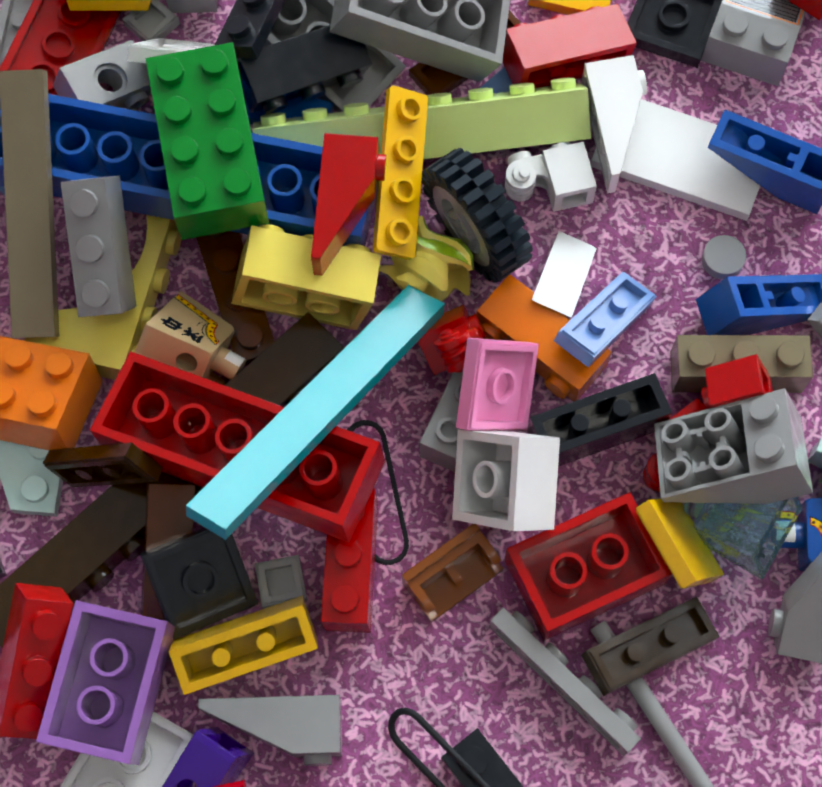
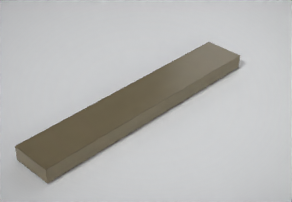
(29, 203)

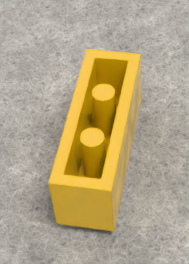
(243, 645)

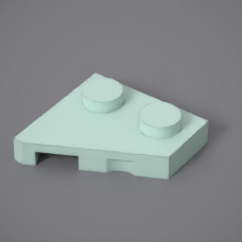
(27, 481)

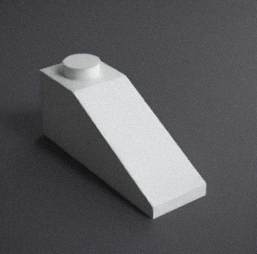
(614, 101)

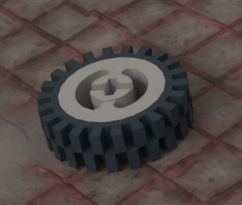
(477, 213)

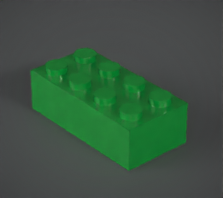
(206, 141)

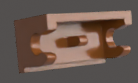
(452, 572)

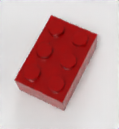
(586, 566)

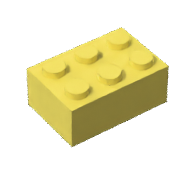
(279, 278)

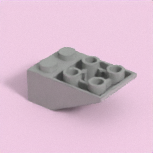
(735, 453)

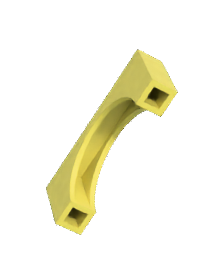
(115, 335)

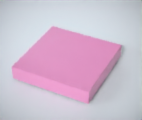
(496, 385)

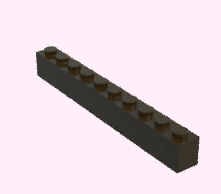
(114, 524)

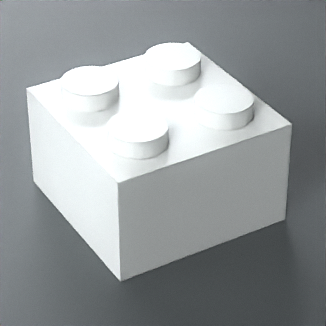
(506, 480)

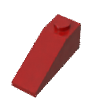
(345, 192)

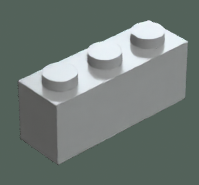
(98, 246)

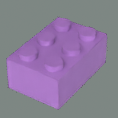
(106, 683)

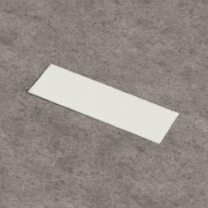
(564, 274)

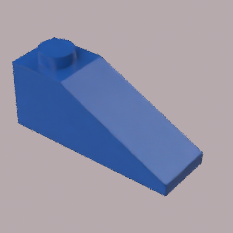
(771, 159)
(759, 303)

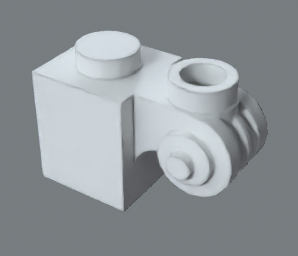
(560, 170)

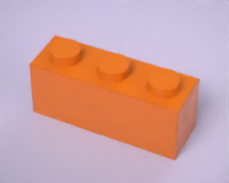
(515, 317)

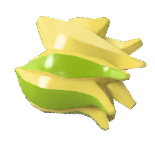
(438, 266)

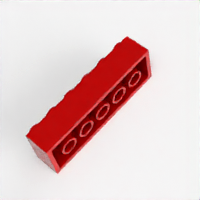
(201, 425)

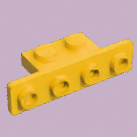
(400, 192)

